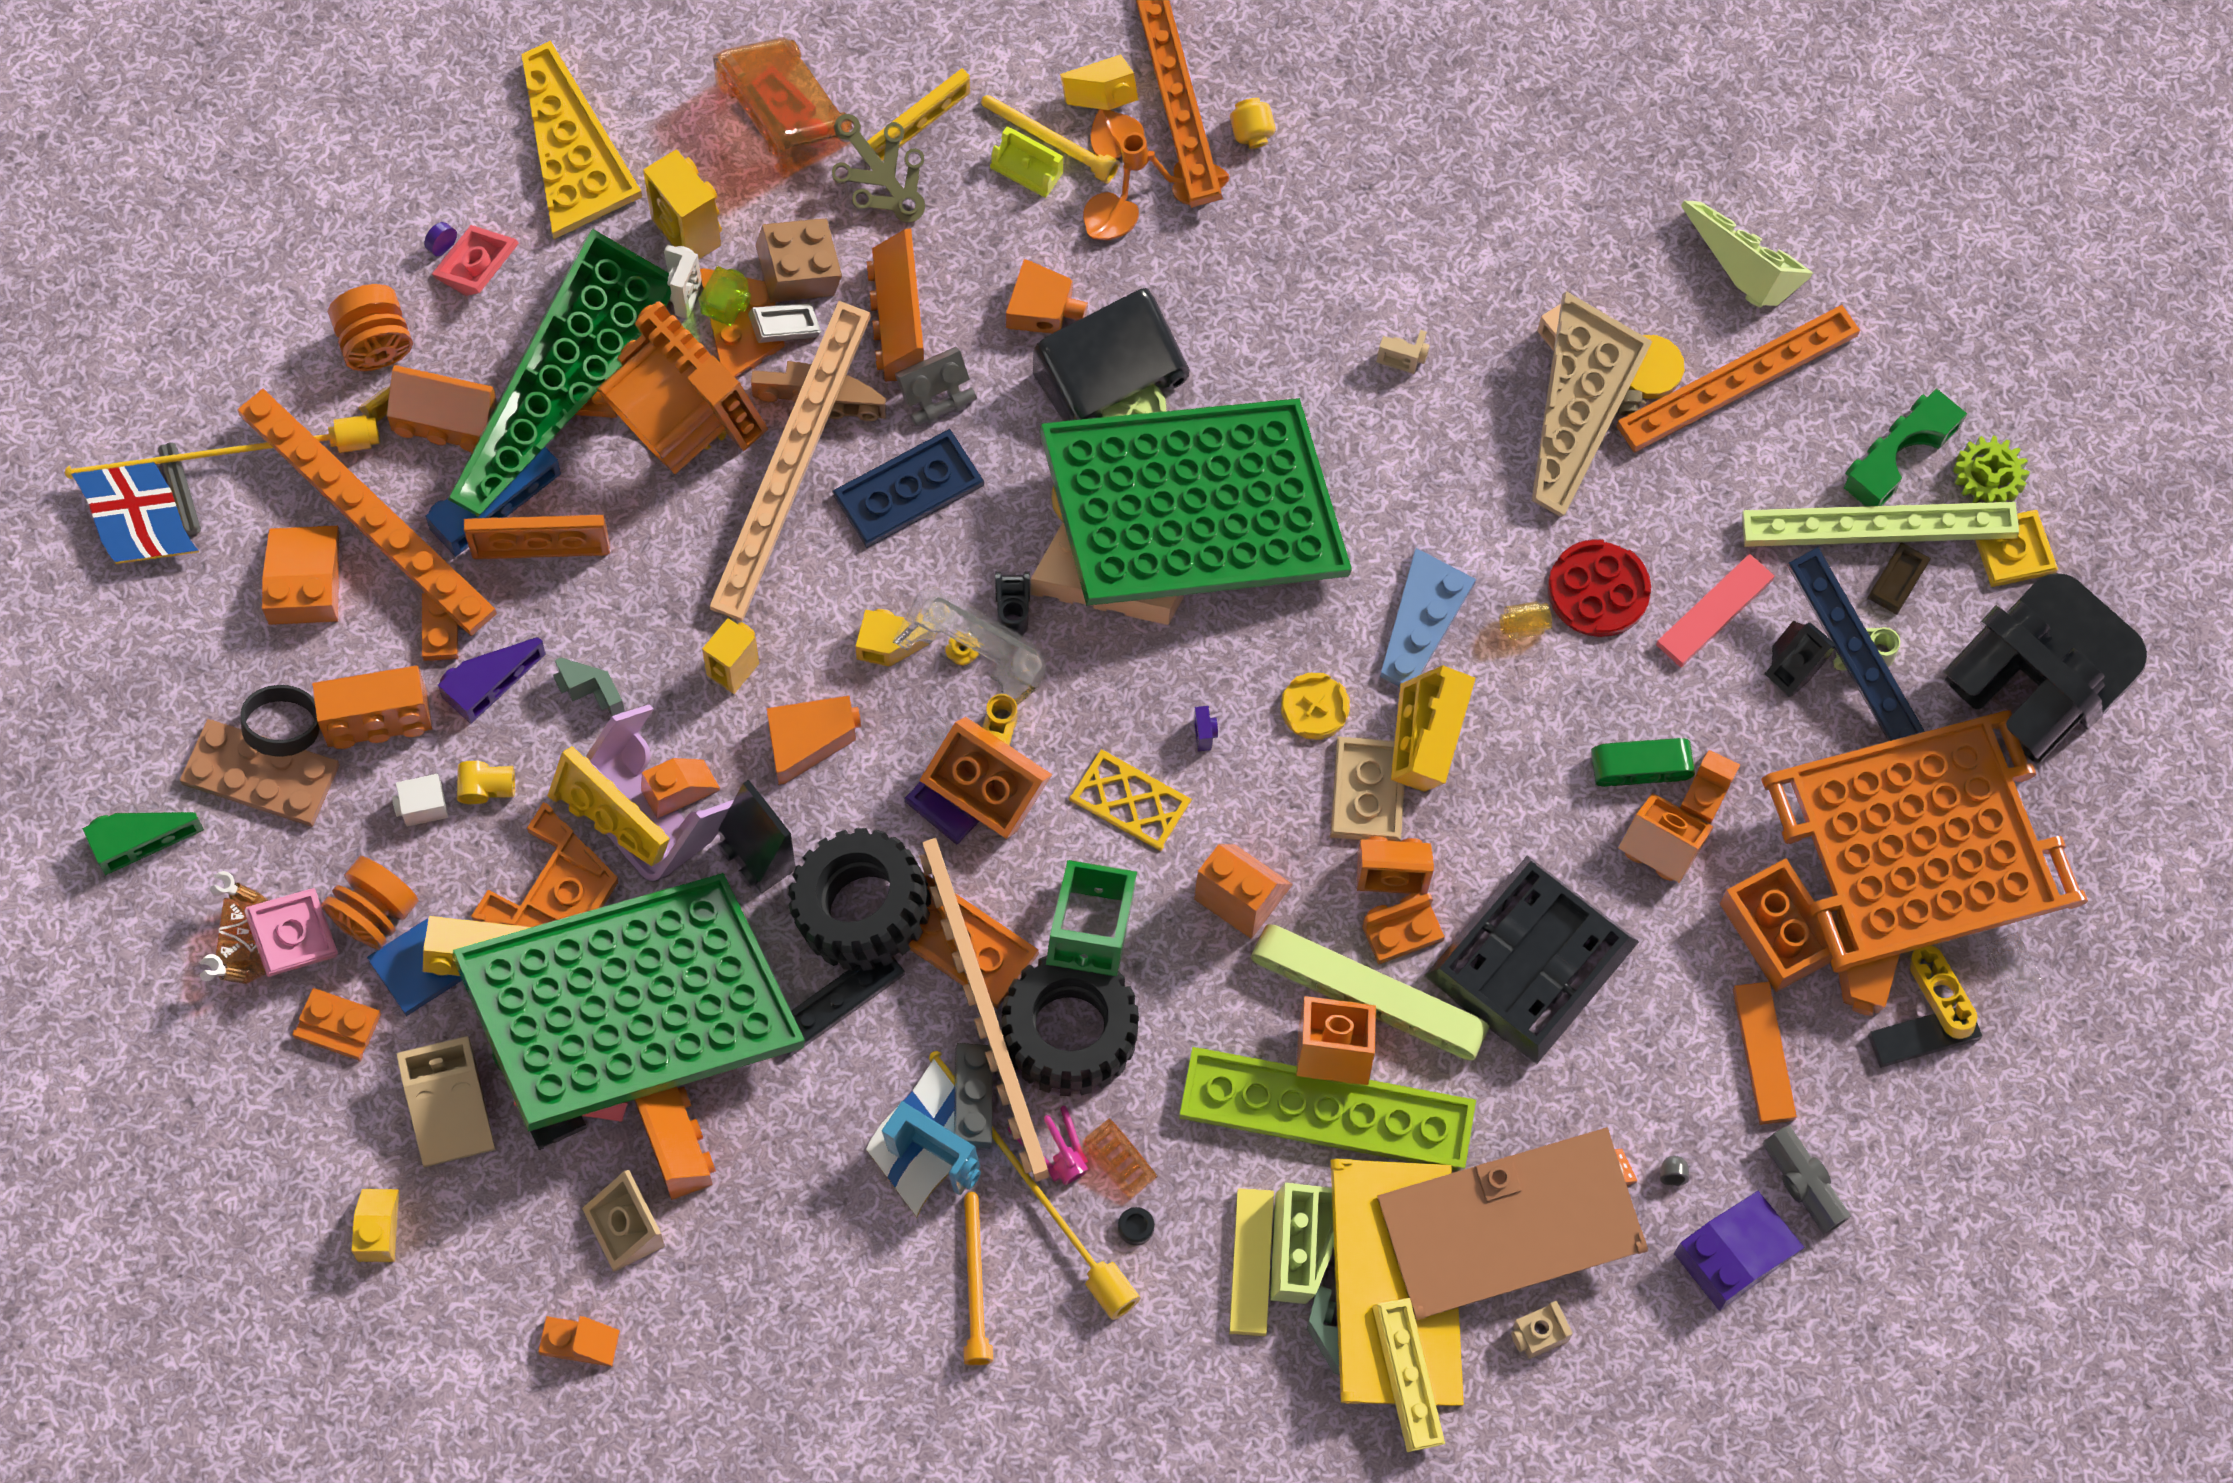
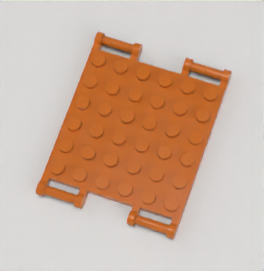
(1923, 840)

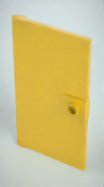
(1371, 1275)

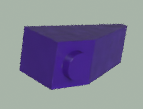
(484, 679)

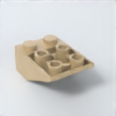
(446, 1101)

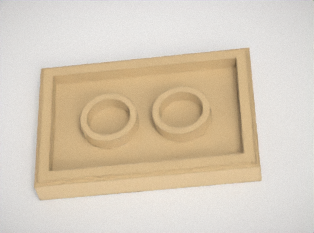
(1363, 794)

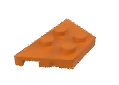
(737, 343)

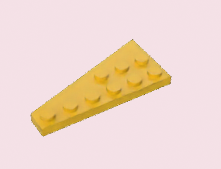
(576, 157)

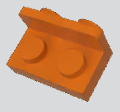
(1402, 927)

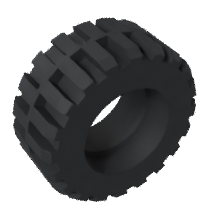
(840, 863)
(1059, 1067)

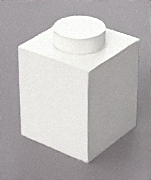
(420, 800)

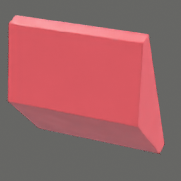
(474, 260)

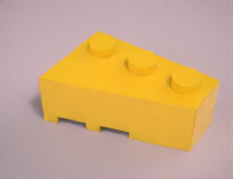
(1429, 726)

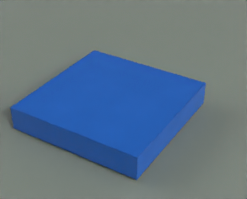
(401, 970)

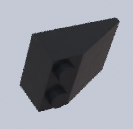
(756, 840)

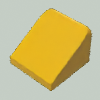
(376, 405)

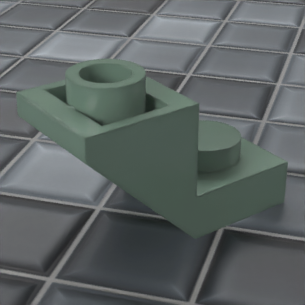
(583, 680)
(1323, 1335)

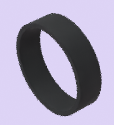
(279, 693)

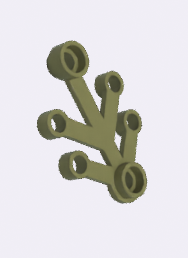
(882, 173)

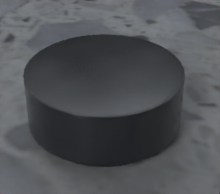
(1136, 1226)

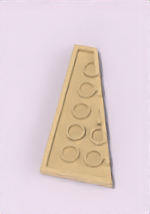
(1587, 383)

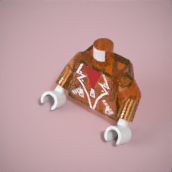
(236, 950)

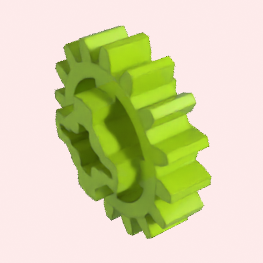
(1988, 472)

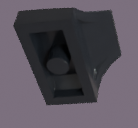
(1798, 656)

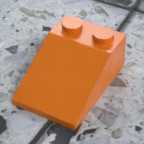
(301, 575)

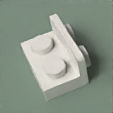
(683, 278)

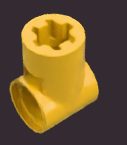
(1001, 728)
(480, 782)

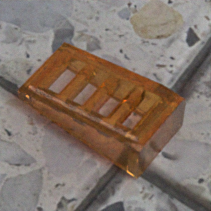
(1109, 1167)

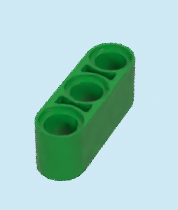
(1642, 762)

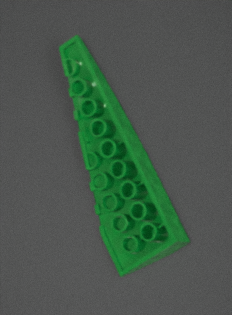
(562, 363)

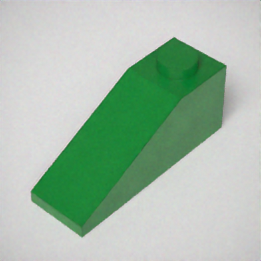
(133, 836)

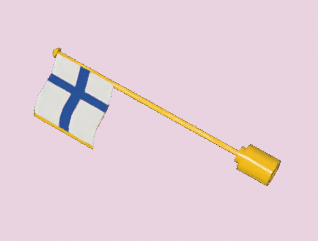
(920, 1172)

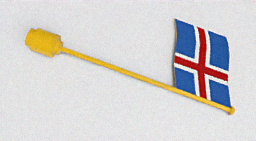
(138, 510)

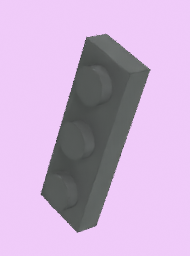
(973, 1095)

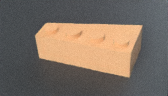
(1059, 579)

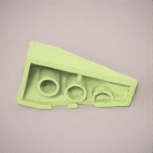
(1754, 269)

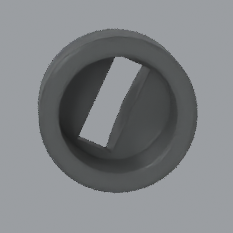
(1674, 1171)

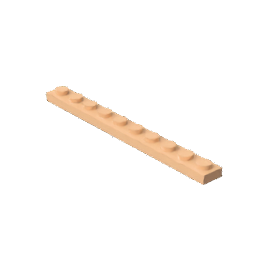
(790, 461)
(987, 1024)

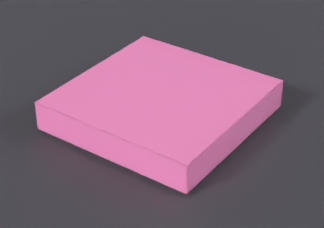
(291, 932)

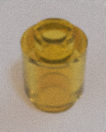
(1525, 620)

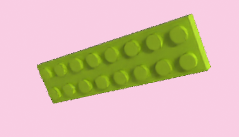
(1353, 1117)

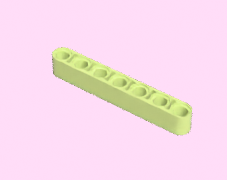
(1353, 982)

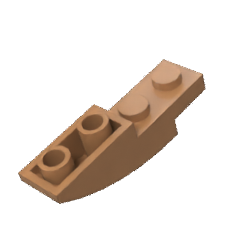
(852, 400)

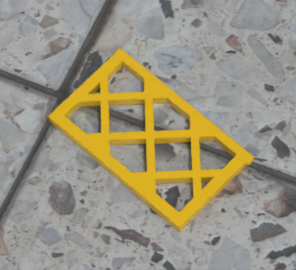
(1127, 772)

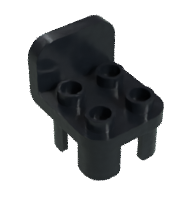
(2062, 642)

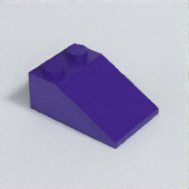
(1737, 1249)

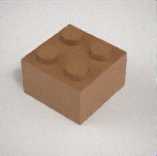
(798, 260)

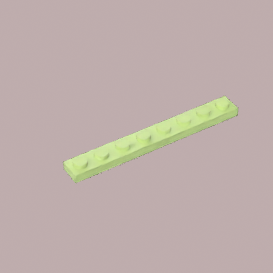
(1880, 524)

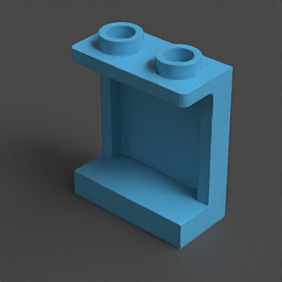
(911, 1125)

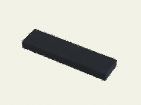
(842, 998)

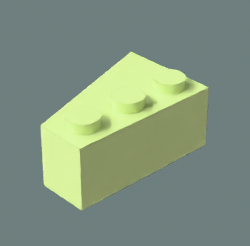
(1300, 1241)

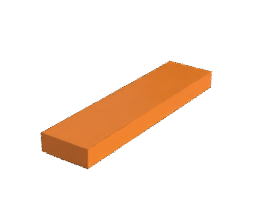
(1764, 1053)

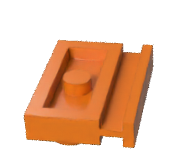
(336, 1024)

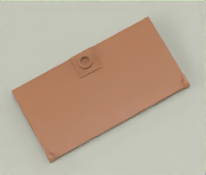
(1512, 1223)

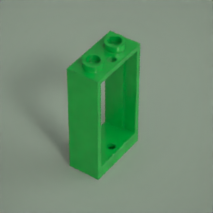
(1102, 951)

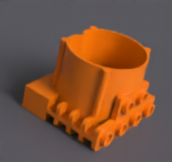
(677, 392)

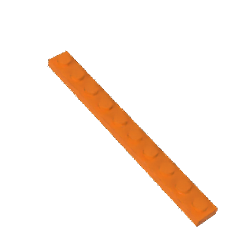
(367, 512)

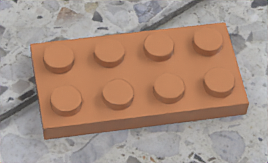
(277, 785)

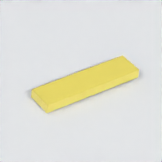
(1251, 1262)
(1408, 1375)

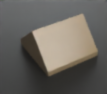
(623, 1222)

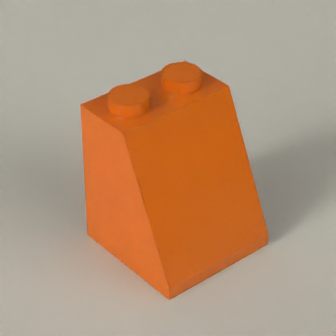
(1239, 888)

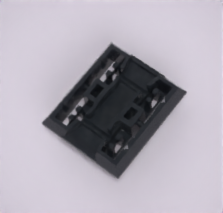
(1531, 959)

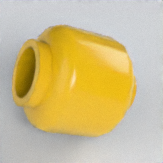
(1252, 122)

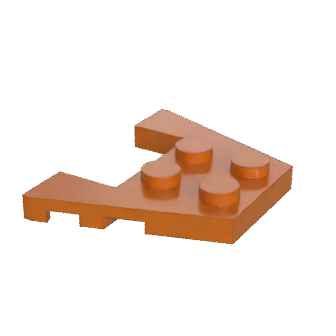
(568, 885)

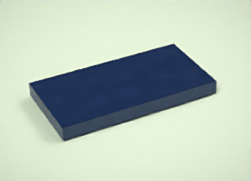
(908, 488)

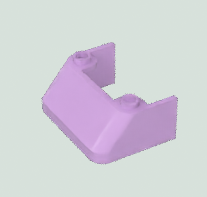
(622, 757)

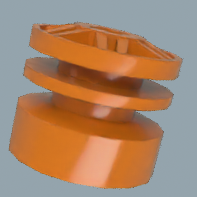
(370, 327)
(374, 896)

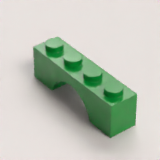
(1930, 424)

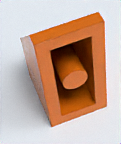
(677, 784)

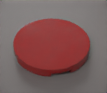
(1599, 588)

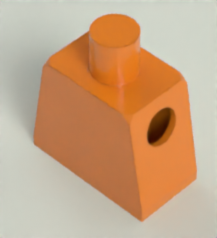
(1042, 300)

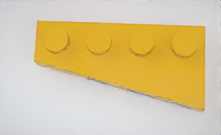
(598, 798)

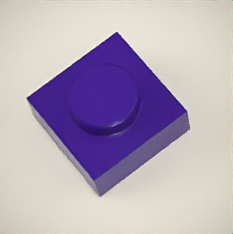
(1205, 728)

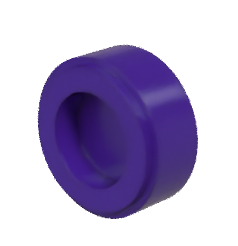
(440, 238)

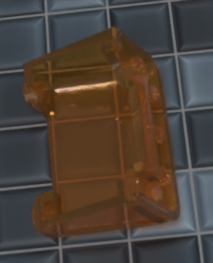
(781, 101)

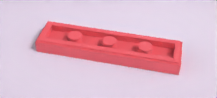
(1715, 610)

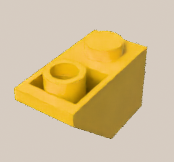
(877, 637)

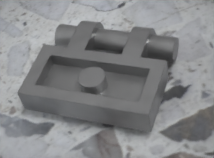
(931, 378)

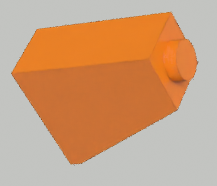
(810, 733)
(1867, 984)

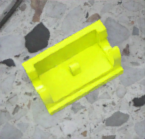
(1027, 162)

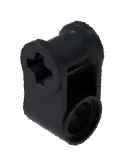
(1012, 598)

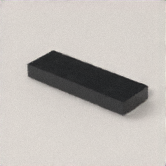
(1915, 1039)

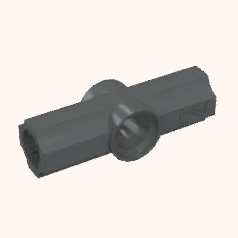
(1806, 1179)

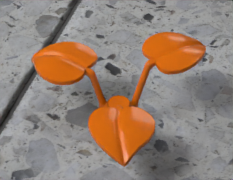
(1121, 135)

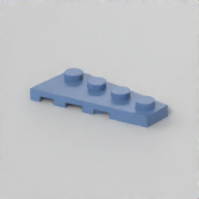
(1426, 611)

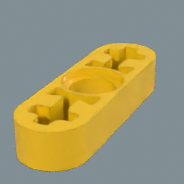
(1943, 1006)

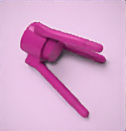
(1068, 1163)

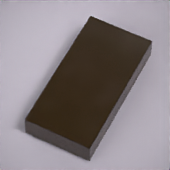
(1899, 578)

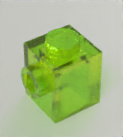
(725, 295)

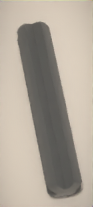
(178, 485)

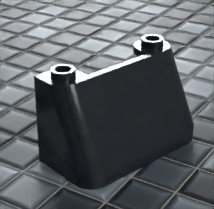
(1108, 357)

